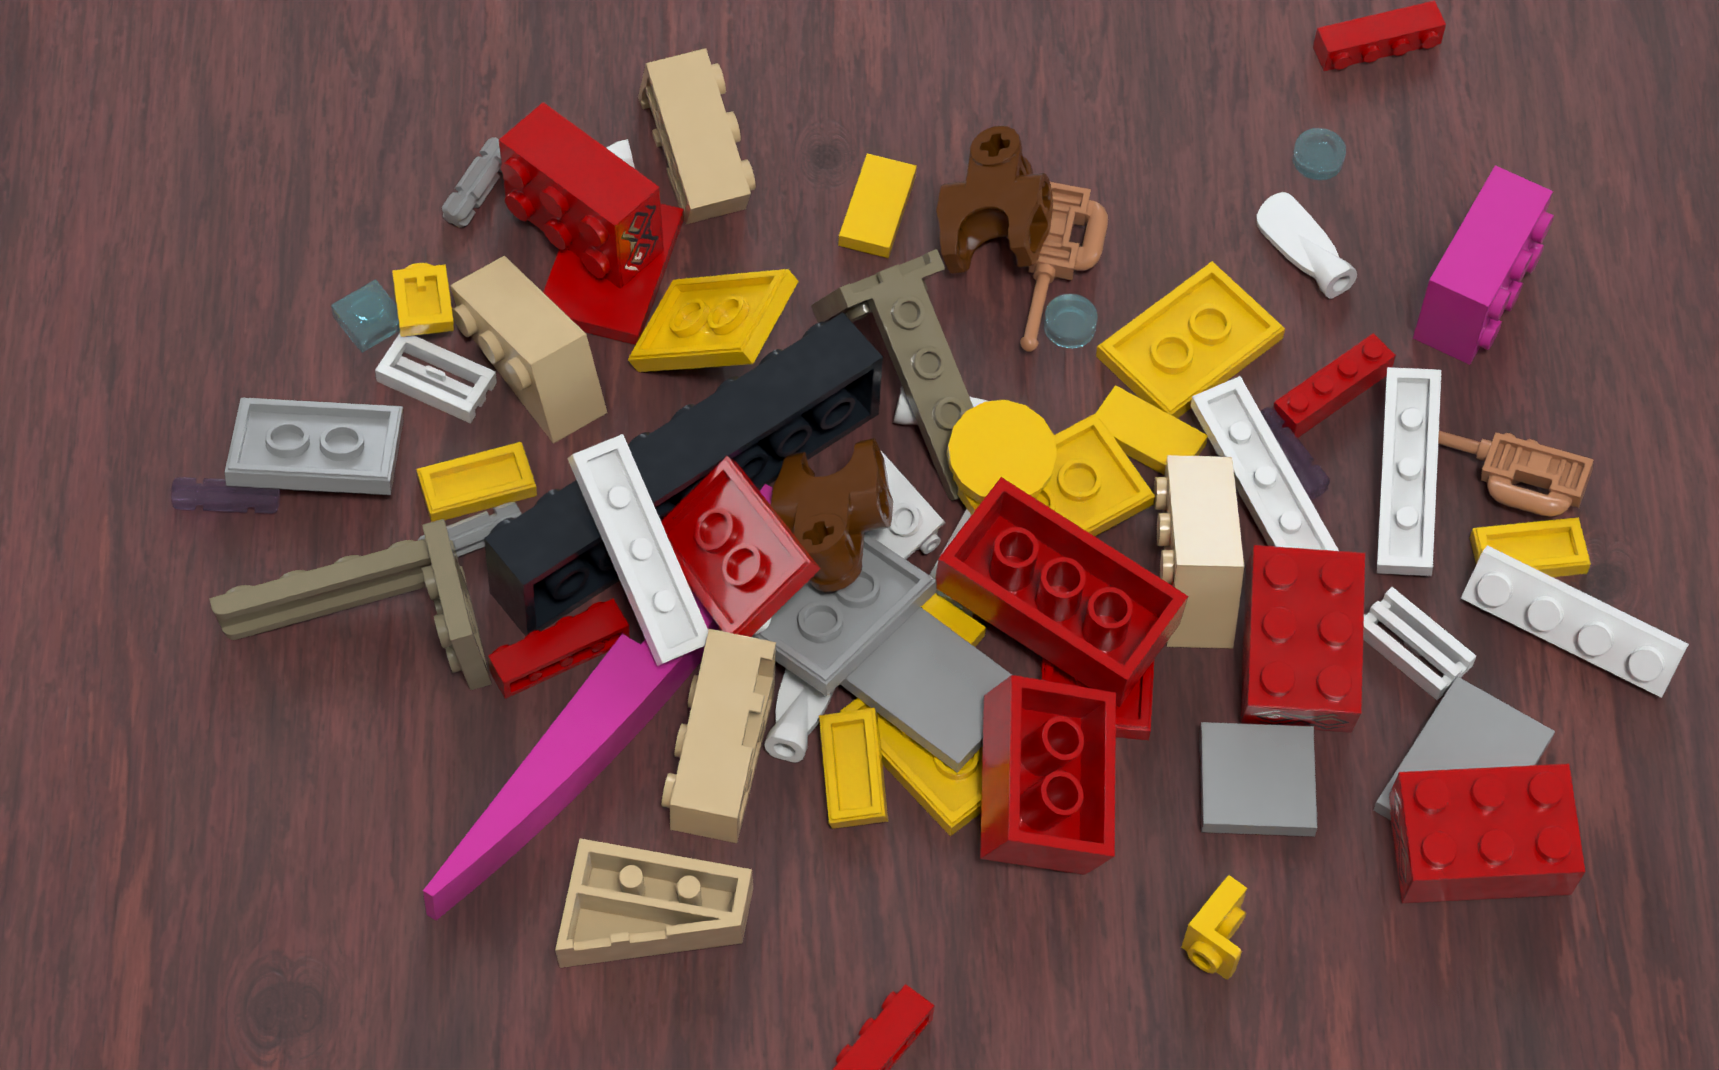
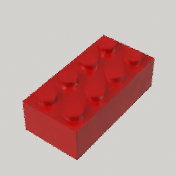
(1059, 590)

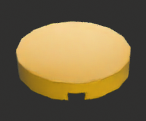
(1002, 442)

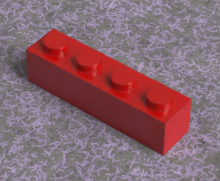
(1379, 36)
(1335, 385)
(557, 648)
(890, 1034)

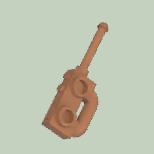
(1059, 255)
(1526, 461)

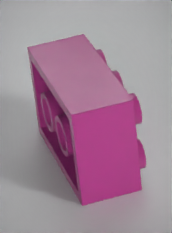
(1485, 266)

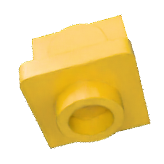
(423, 299)
(1213, 926)

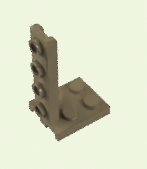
(915, 347)
(366, 579)

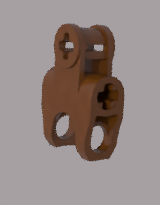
(994, 202)
(835, 511)

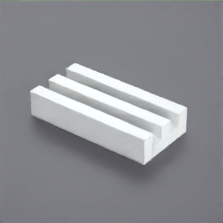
(431, 384)
(1422, 637)

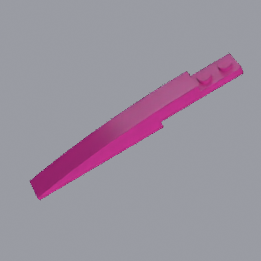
(575, 749)

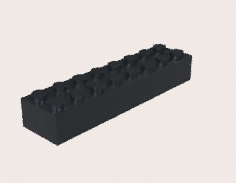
(784, 406)

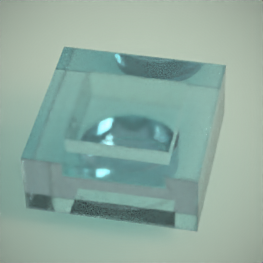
(367, 315)

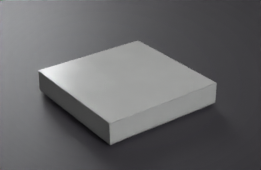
(1257, 779)

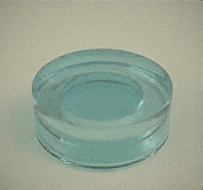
(1319, 154)
(1070, 321)

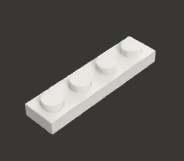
(1260, 468)
(1409, 472)
(639, 549)
(1574, 621)

